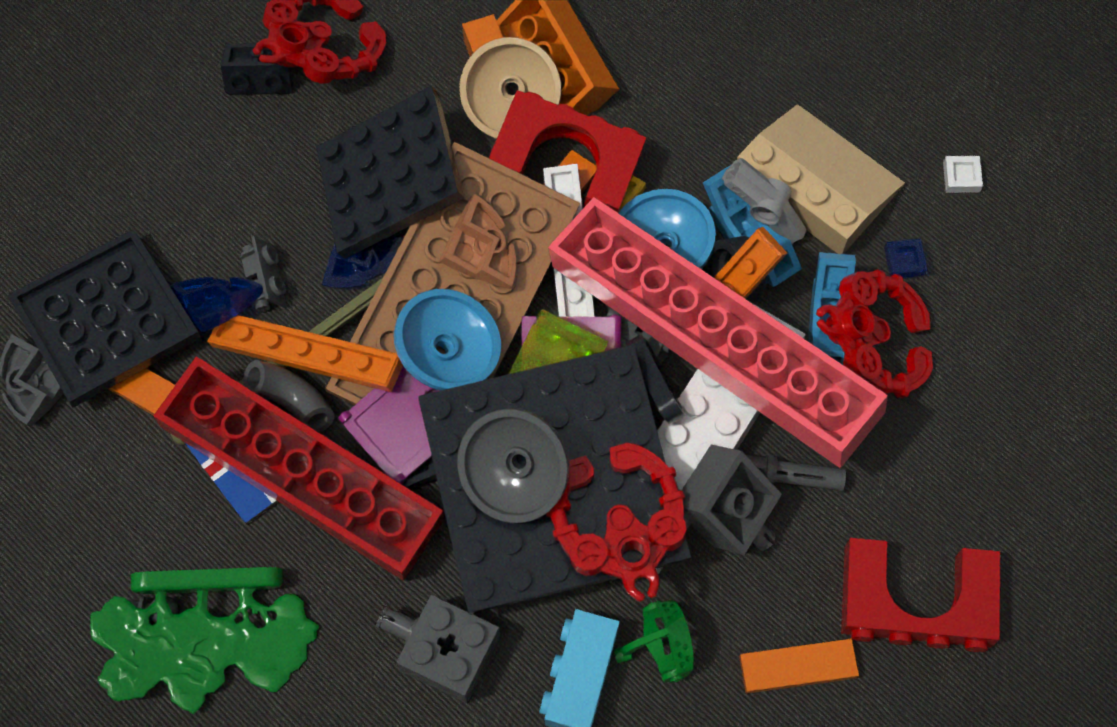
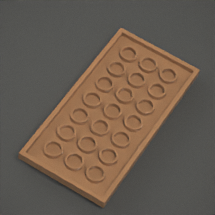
(532, 222)

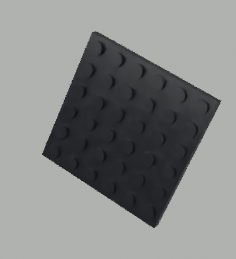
(592, 407)

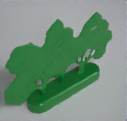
(194, 646)

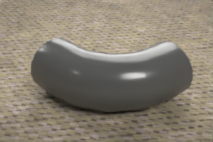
(289, 392)

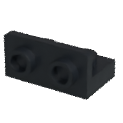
(247, 75)

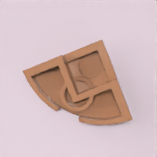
(479, 245)

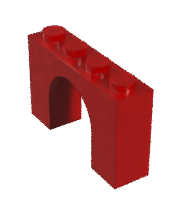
(535, 120)
(872, 613)

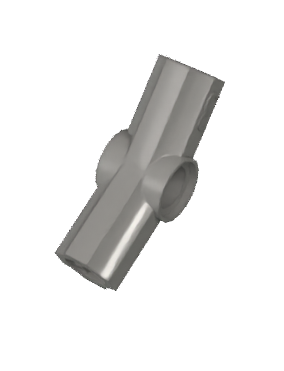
(767, 199)

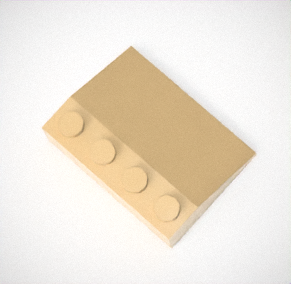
(831, 180)

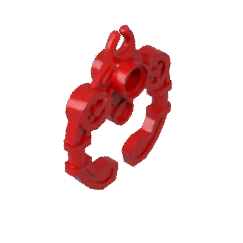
(302, 43)
(858, 329)
(624, 531)

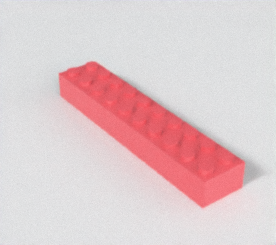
(719, 332)

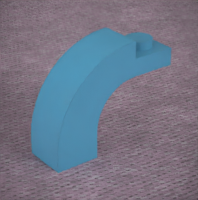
(734, 220)
(829, 273)

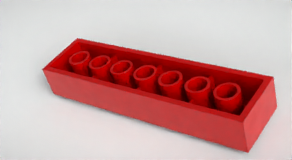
(299, 468)

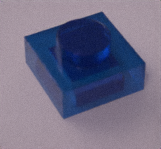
(906, 258)

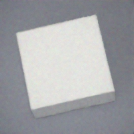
(962, 174)

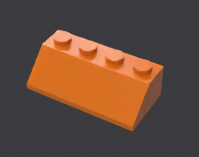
(557, 30)

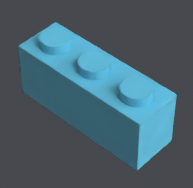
(580, 670)

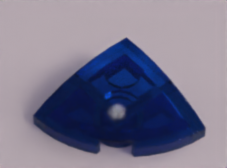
(361, 266)
(215, 301)

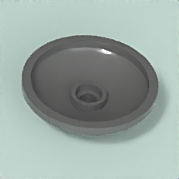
(494, 476)

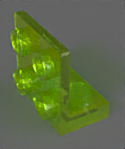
(555, 341)

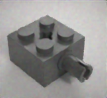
(730, 501)
(439, 626)

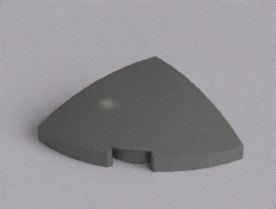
(28, 381)

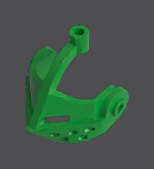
(680, 661)

